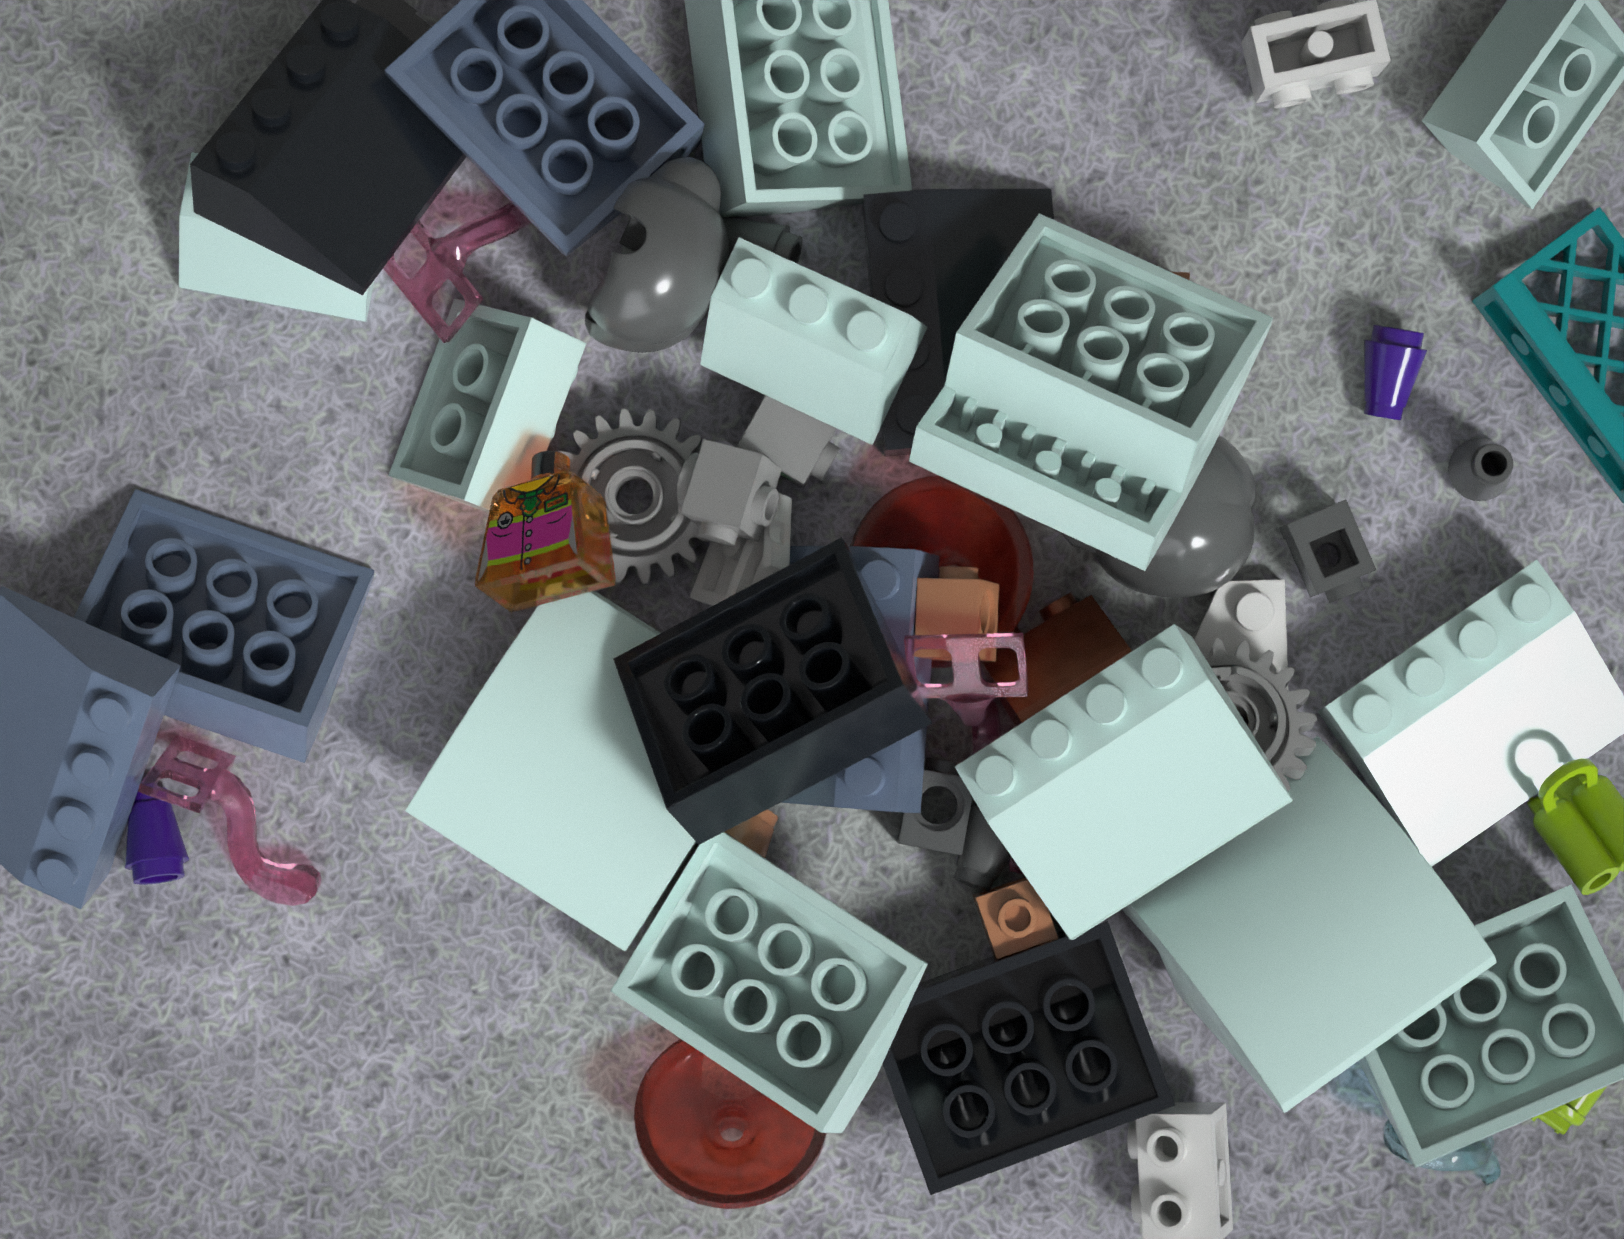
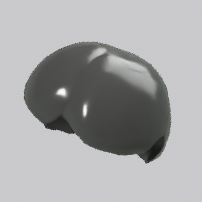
(677, 259)
(1205, 540)

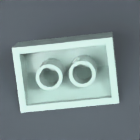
(1530, 92)
(238, 268)
(808, 340)
(487, 405)

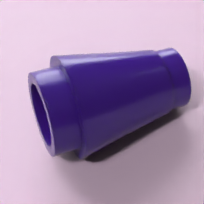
(1391, 369)
(154, 842)

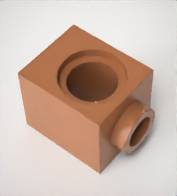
(956, 605)
(1014, 917)

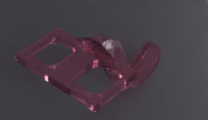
(447, 261)
(969, 692)
(272, 881)

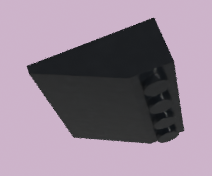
(327, 151)
(934, 261)
(769, 692)
(1022, 1058)

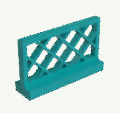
(1548, 357)

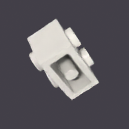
(1313, 51)
(1182, 1172)

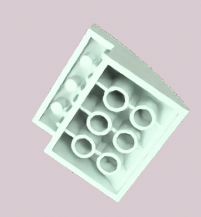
(1089, 390)
(556, 775)
(1312, 934)

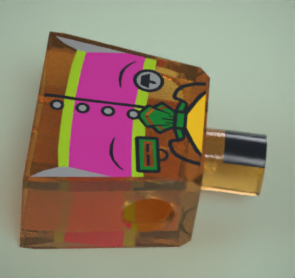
(545, 538)

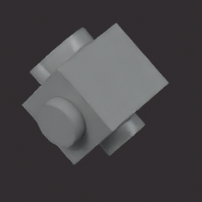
(728, 492)

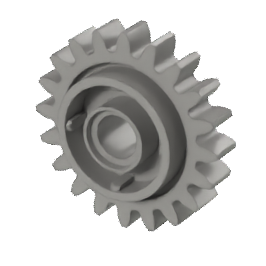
(645, 456)
(1267, 706)

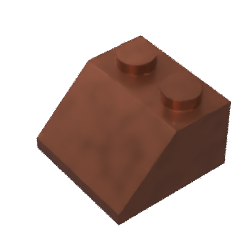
(1059, 654)

